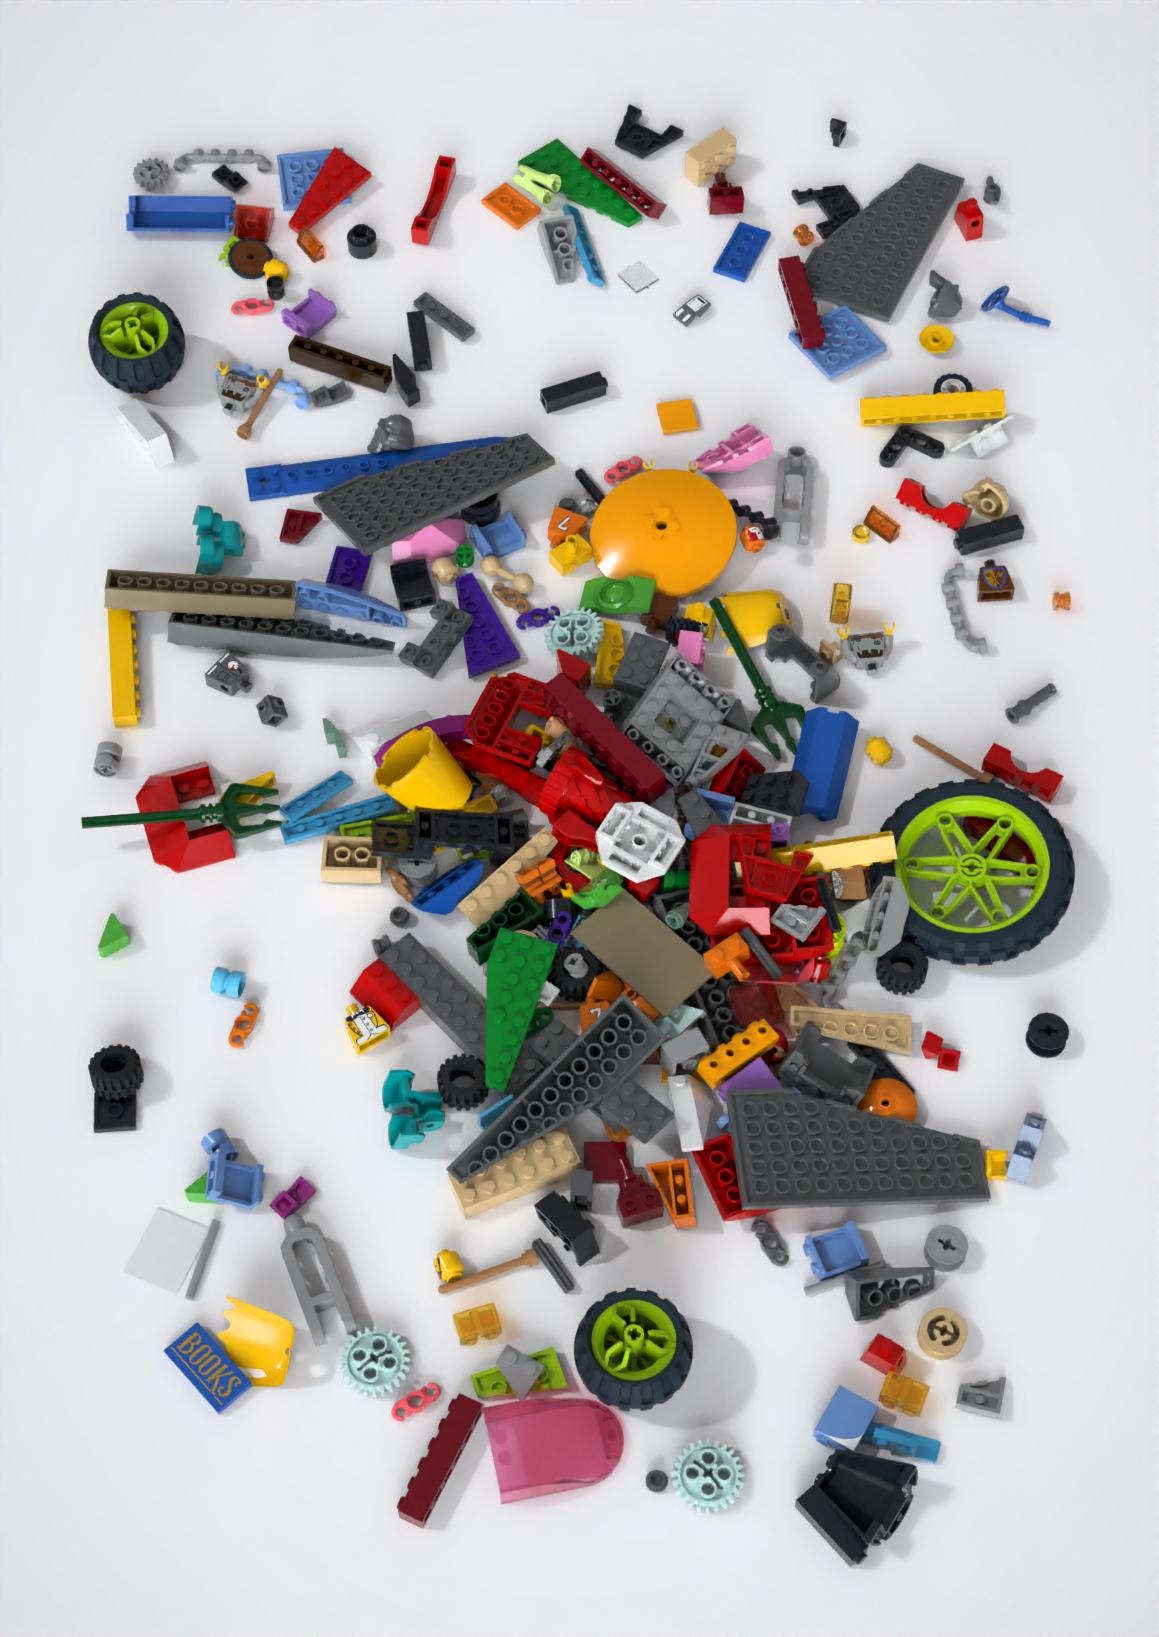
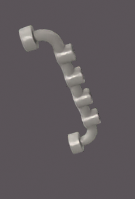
(215, 156)
(957, 617)
(840, 973)

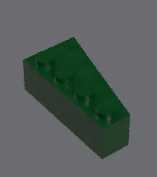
(517, 914)

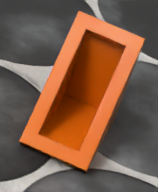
(605, 987)

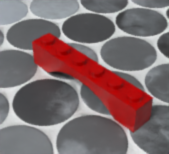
(426, 220)
(476, 759)
(575, 832)

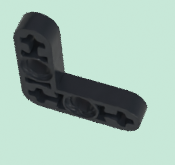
(905, 441)

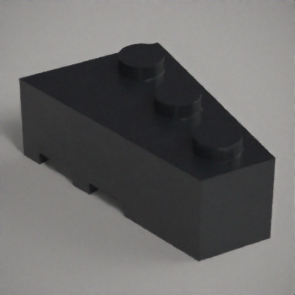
(569, 1226)

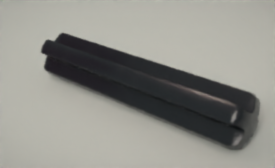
(589, 485)
(828, 904)

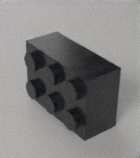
(776, 791)

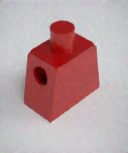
(969, 214)
(884, 1355)

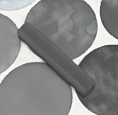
(761, 953)
(552, 1265)

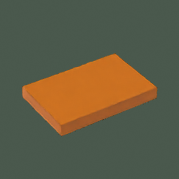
(511, 206)

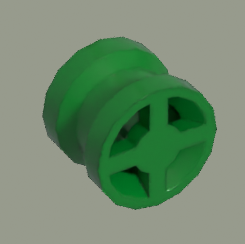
(464, 556)

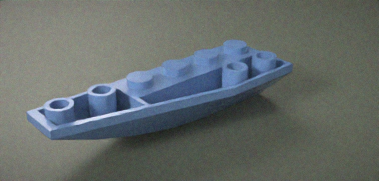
(346, 602)

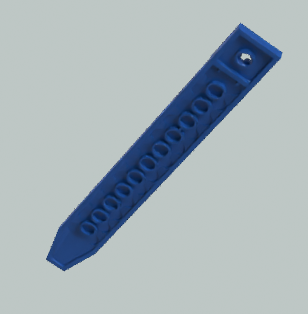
(328, 473)

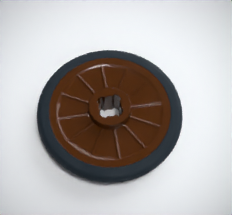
(245, 267)

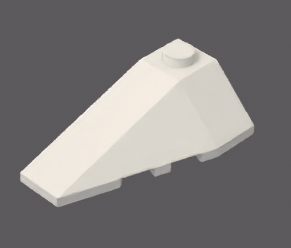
(375, 736)
(691, 1107)

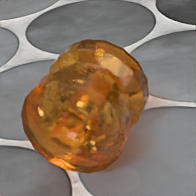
(803, 234)
(1061, 601)

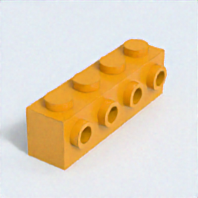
(738, 1053)

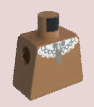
(848, 884)

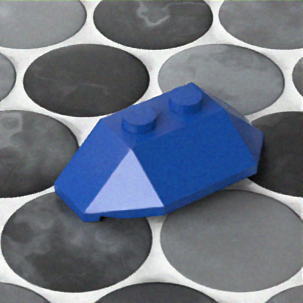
(450, 888)

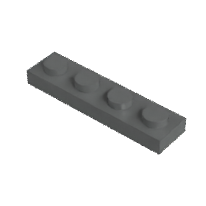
(444, 317)

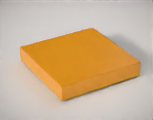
(677, 416)

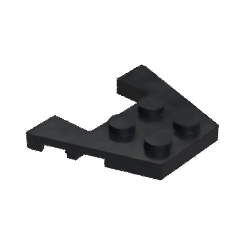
(640, 139)
(834, 202)

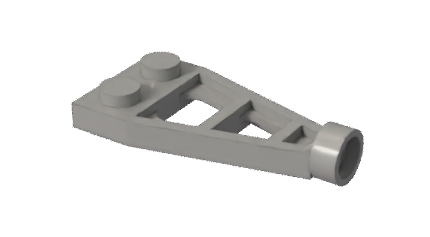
(721, 736)

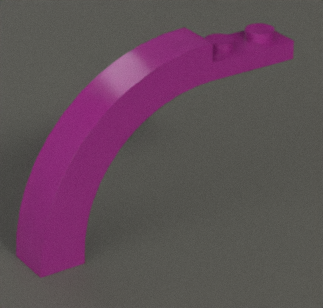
(446, 728)

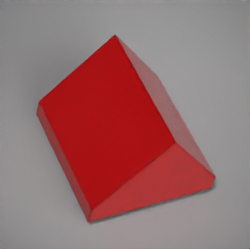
(931, 1045)

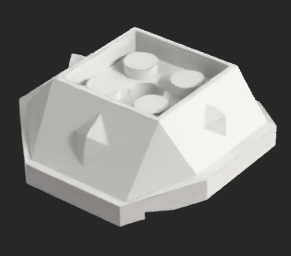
(638, 824)

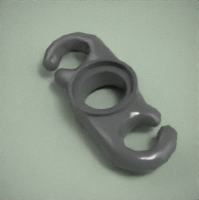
(769, 1233)

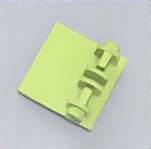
(586, 863)

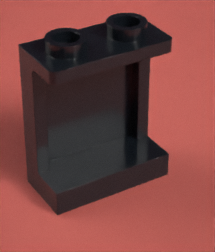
(412, 585)

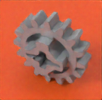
(151, 173)

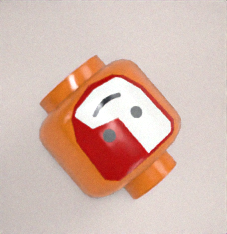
(752, 538)

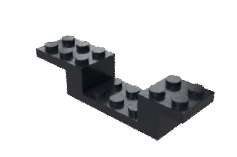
(447, 829)

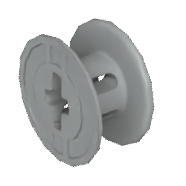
(418, 872)
(942, 1237)

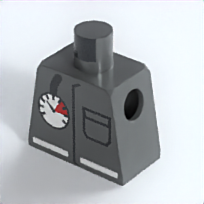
(228, 675)

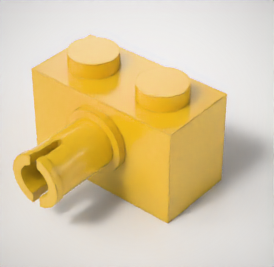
(570, 554)

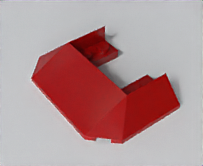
(496, 712)
(170, 841)
(711, 881)

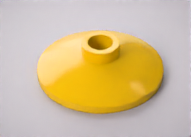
(936, 339)

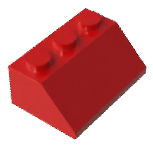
(733, 777)
(385, 994)

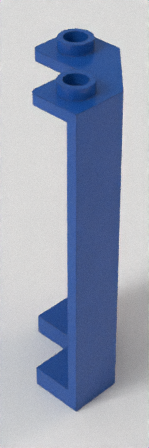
(180, 213)
(824, 759)

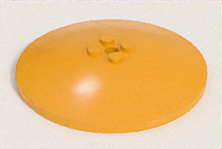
(681, 556)

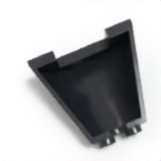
(868, 1492)

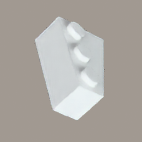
(749, 814)

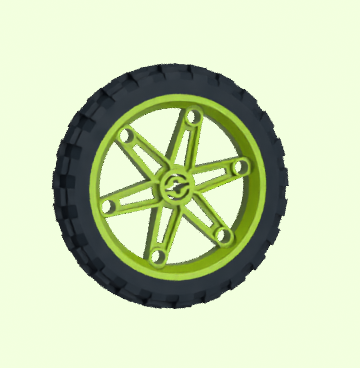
(1008, 807)

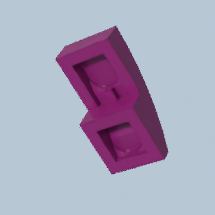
(293, 1199)

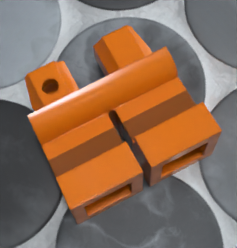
(539, 878)

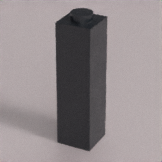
(419, 341)
(573, 392)
(988, 535)
(832, 1527)

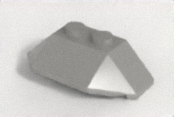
(885, 917)

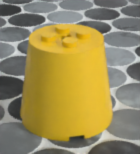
(423, 773)

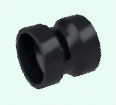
(275, 288)

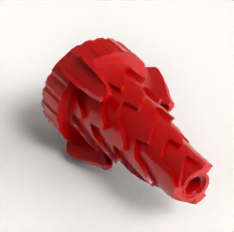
(580, 788)

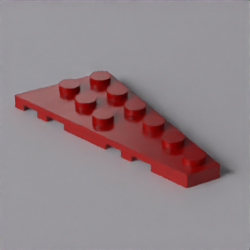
(332, 185)

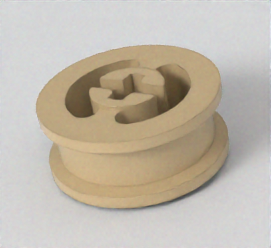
(947, 1321)

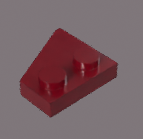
(298, 525)

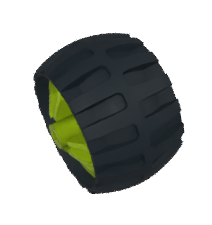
(146, 359)
(634, 1381)

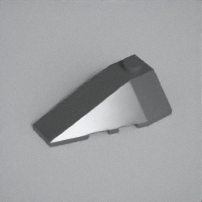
(880, 1289)

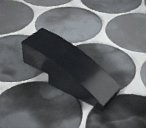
(405, 382)

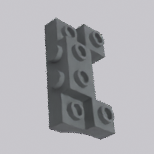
(440, 641)

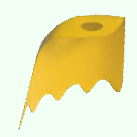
(754, 614)
(258, 1342)

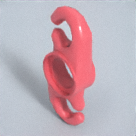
(252, 301)
(632, 468)
(426, 1401)

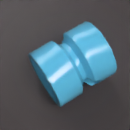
(224, 981)

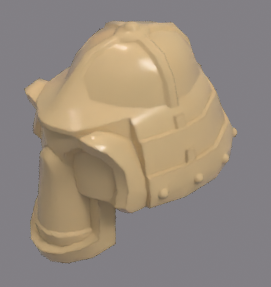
(987, 499)

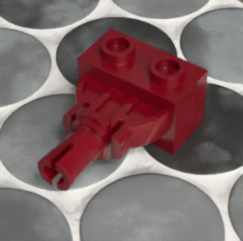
(724, 198)
(636, 1200)

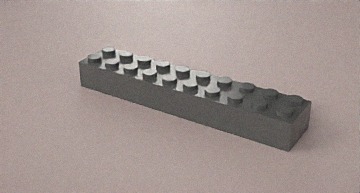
(452, 1006)

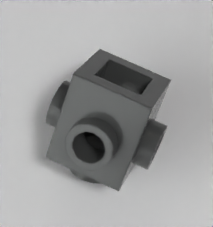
(271, 710)

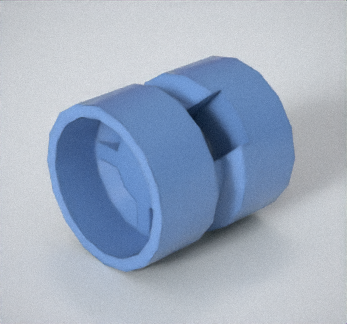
(219, 1141)

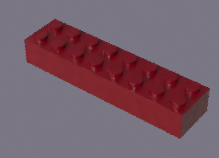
(604, 739)

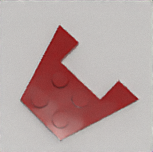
(768, 877)

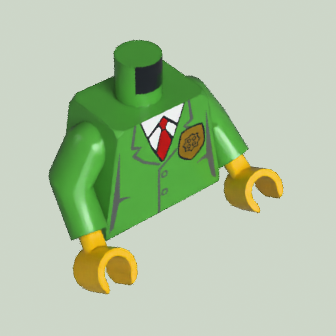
(598, 891)

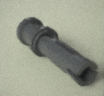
(1025, 707)

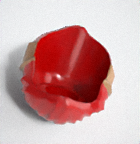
(778, 1051)

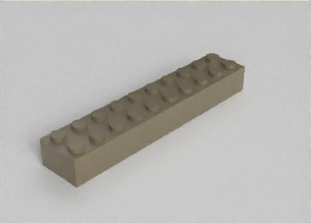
(200, 594)

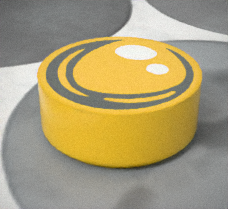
(860, 533)

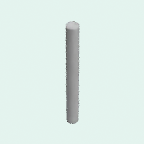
(202, 1259)
(836, 1280)

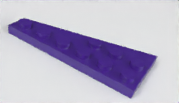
(486, 640)

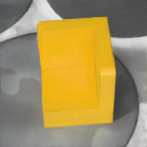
(995, 1164)

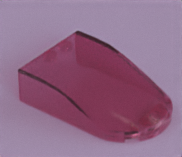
(551, 1445)

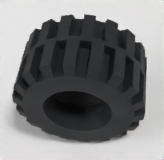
(902, 981)
(569, 987)
(457, 1068)
(120, 1083)

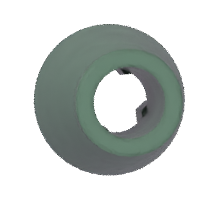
(678, 916)

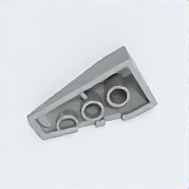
(558, 243)

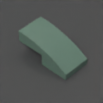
(333, 736)

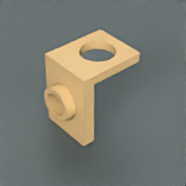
(828, 652)

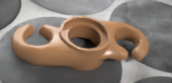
(511, 604)
(399, 884)

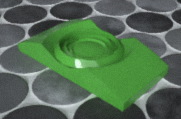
(618, 595)

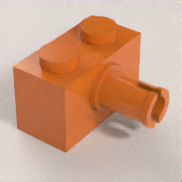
(728, 957)

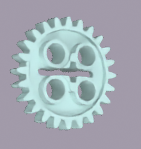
(586, 636)
(364, 1345)
(693, 1488)

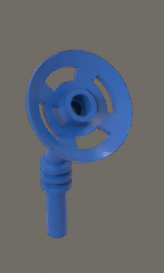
(997, 301)

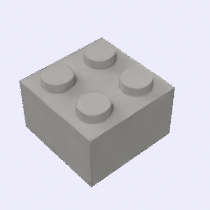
(683, 1052)

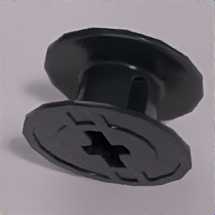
(1050, 1025)

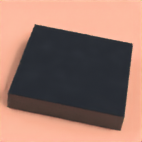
(115, 1114)

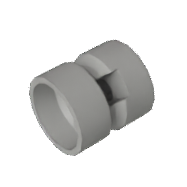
(107, 759)

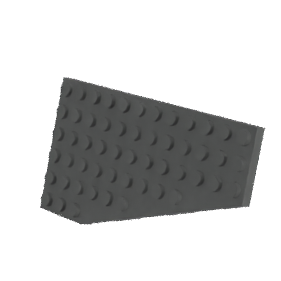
(881, 248)
(413, 495)
(832, 1155)

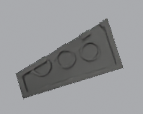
(698, 812)

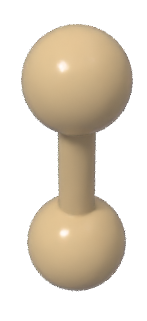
(522, 582)

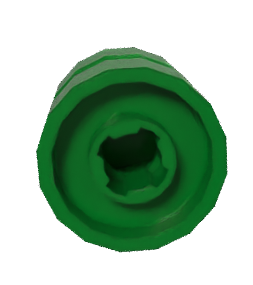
(674, 881)

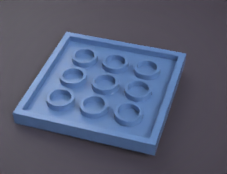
(297, 174)
(846, 343)

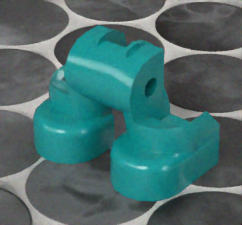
(212, 552)
(427, 1112)

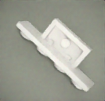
(986, 440)

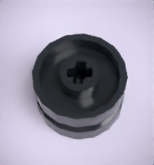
(483, 512)

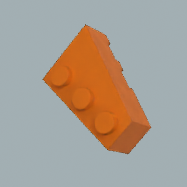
(676, 1190)

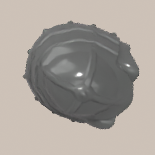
(946, 299)
(392, 432)

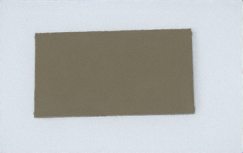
(643, 952)

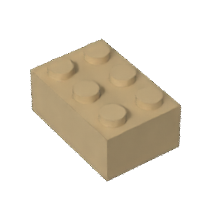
(710, 157)
(350, 860)

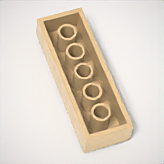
(523, 1172)

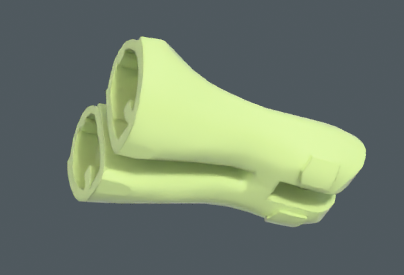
(530, 176)

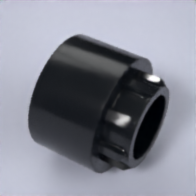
(362, 241)
(554, 906)

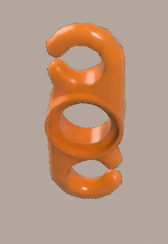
(236, 1031)

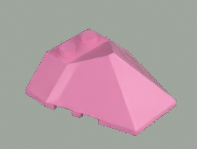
(737, 452)
(431, 542)

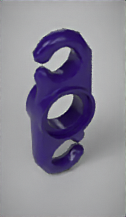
(538, 611)
(562, 927)

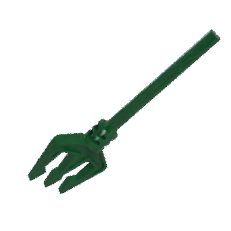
(772, 710)
(226, 811)

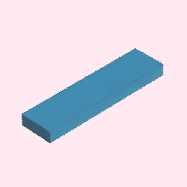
(316, 796)

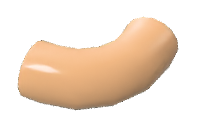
(555, 729)

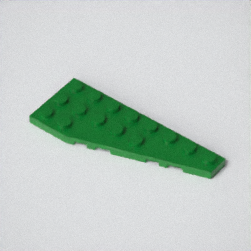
(580, 183)
(514, 987)

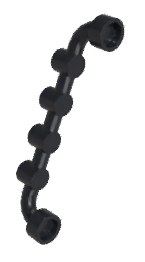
(769, 525)

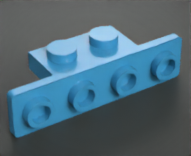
(902, 1442)

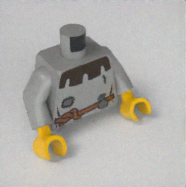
(238, 393)
(867, 649)

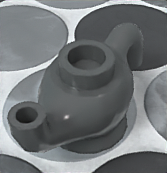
(991, 192)

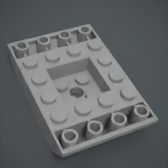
(691, 704)

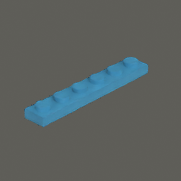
(585, 248)
(332, 819)

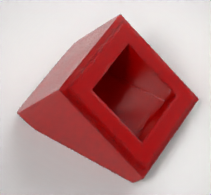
(948, 1059)

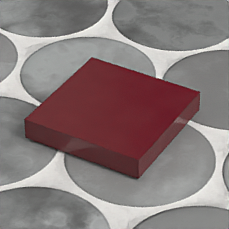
(602, 1160)

